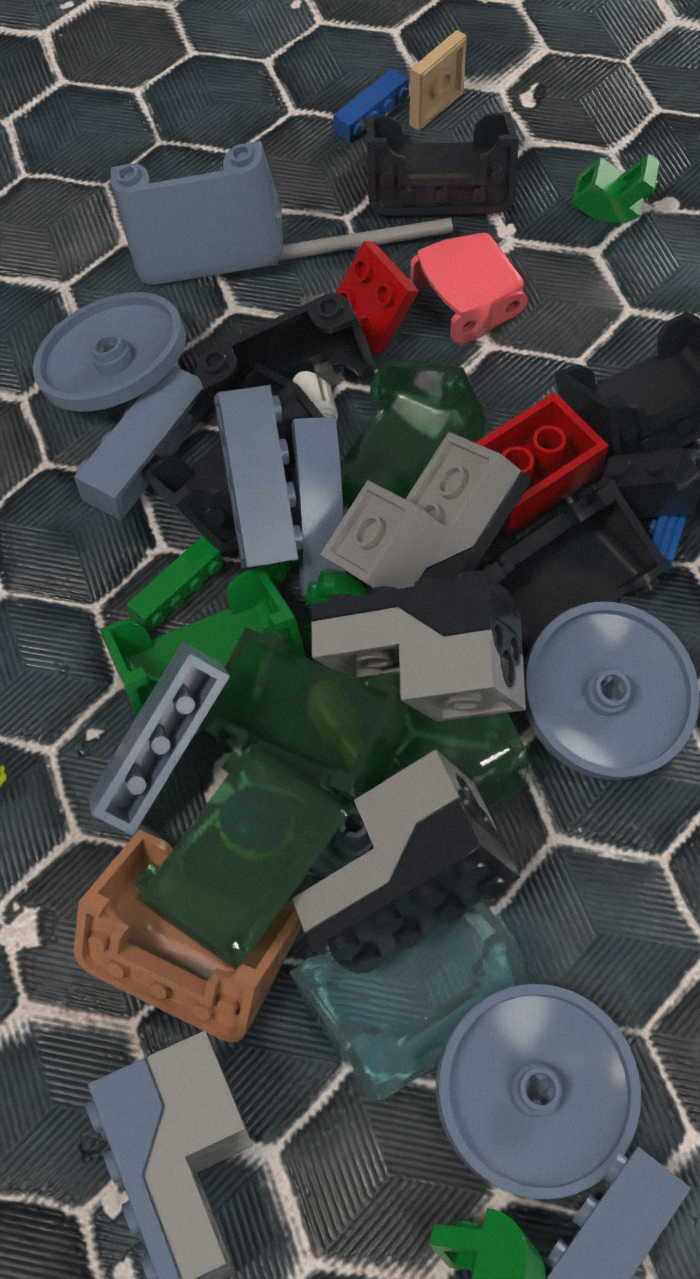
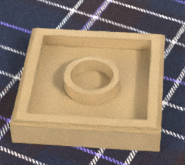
(437, 80)

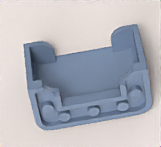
(203, 220)

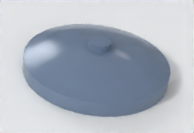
(109, 351)
(610, 691)
(538, 1091)

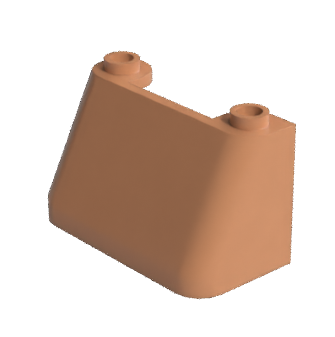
(157, 964)

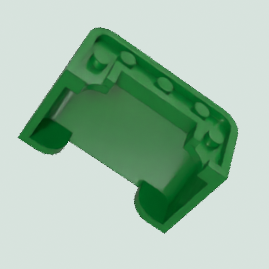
(252, 604)

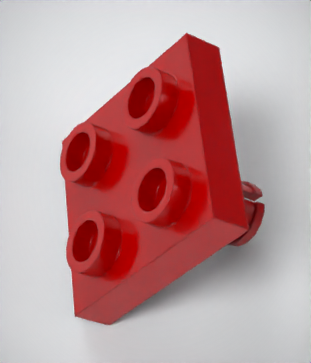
(377, 294)

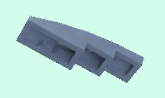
(316, 492)

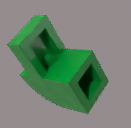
(613, 195)
(489, 1251)

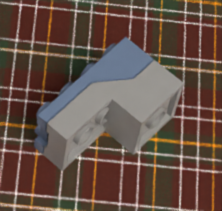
(163, 1127)

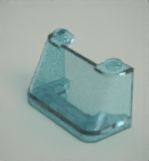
(400, 1015)

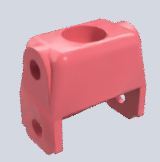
(473, 281)

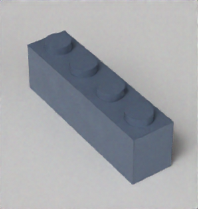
(148, 431)
(257, 476)
(157, 738)
(622, 1224)

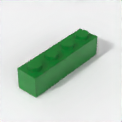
(175, 584)

